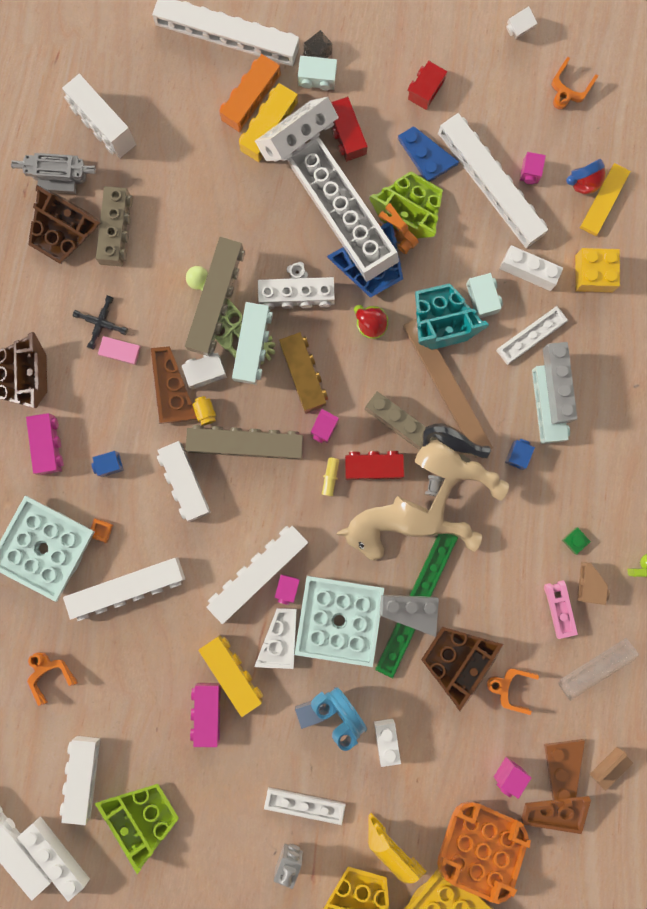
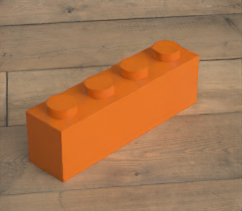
(250, 92)

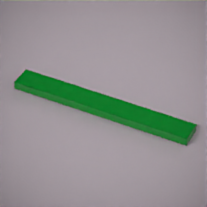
(423, 586)

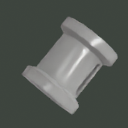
(434, 486)

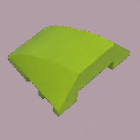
(415, 202)
(139, 821)

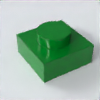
(576, 540)

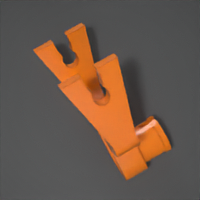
(566, 93)
(402, 234)
(42, 667)
(503, 688)

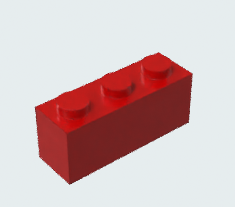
(348, 131)
(374, 465)

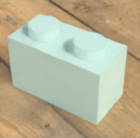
(317, 72)
(484, 295)

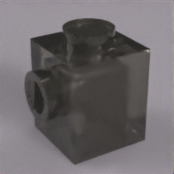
(318, 46)

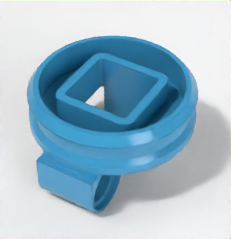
(352, 723)

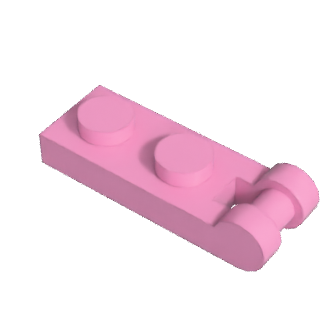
(561, 610)

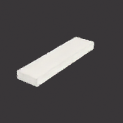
(532, 335)
(304, 806)

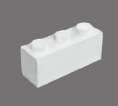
(531, 268)

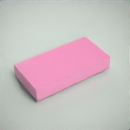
(119, 350)

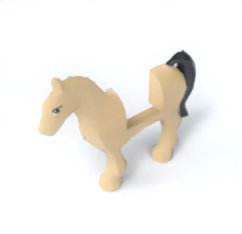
(413, 520)

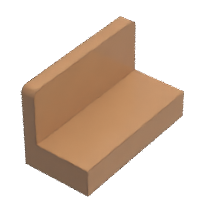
(611, 768)

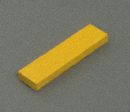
(605, 199)

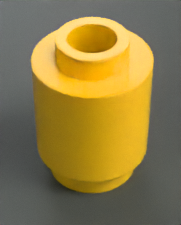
(204, 411)

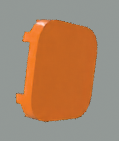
(483, 852)

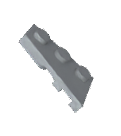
(412, 611)

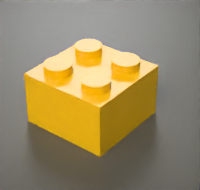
(597, 270)

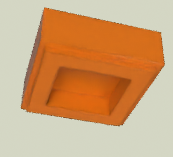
(102, 530)

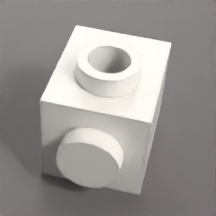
(521, 23)

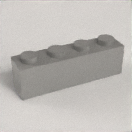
(559, 383)

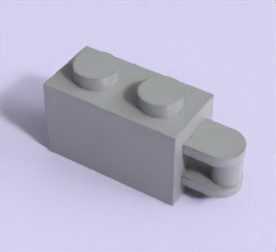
(288, 865)

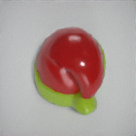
(371, 321)

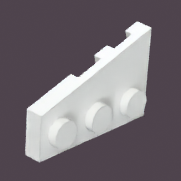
(280, 641)

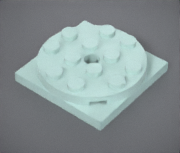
(21, 543)
(350, 642)

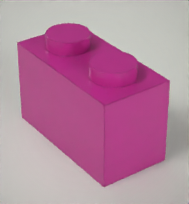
(511, 778)

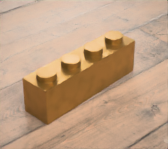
(303, 373)

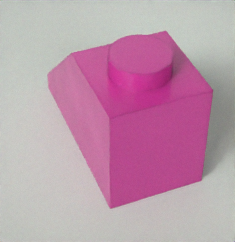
(324, 426)

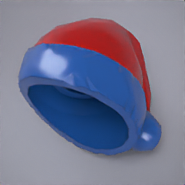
(588, 178)

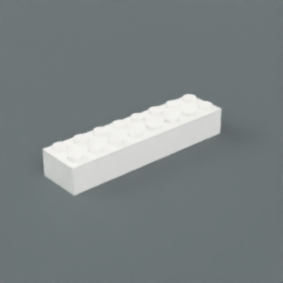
(343, 209)

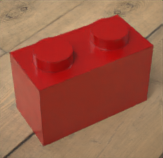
(426, 85)

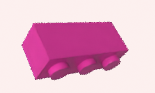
(44, 444)
(206, 715)

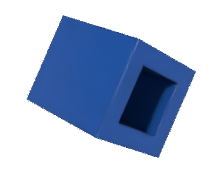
(520, 454)
(107, 464)

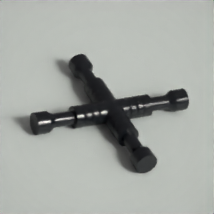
(100, 322)

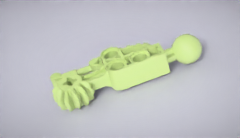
(196, 279)

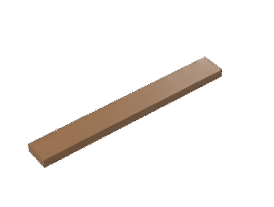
(448, 388)

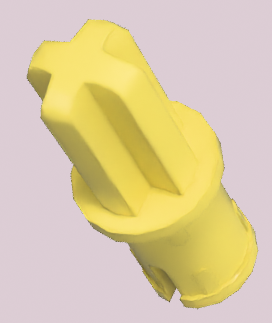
(330, 476)

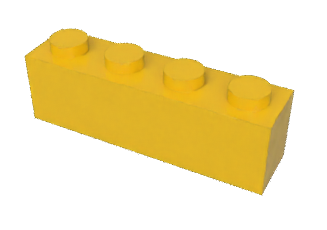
(277, 108)
(231, 676)

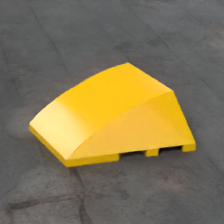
(391, 854)
(359, 891)

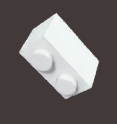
(203, 370)
(387, 742)

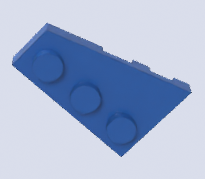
(426, 154)

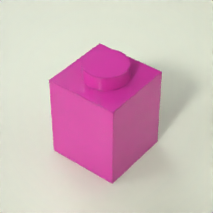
(532, 168)
(287, 589)

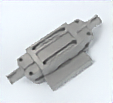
(55, 171)

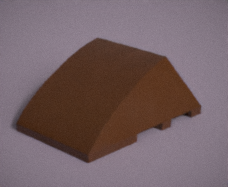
(58, 225)
(23, 372)
(460, 663)

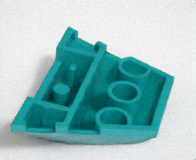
(445, 317)

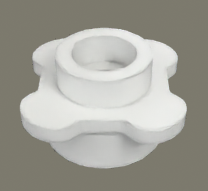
(297, 267)

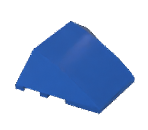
(380, 282)

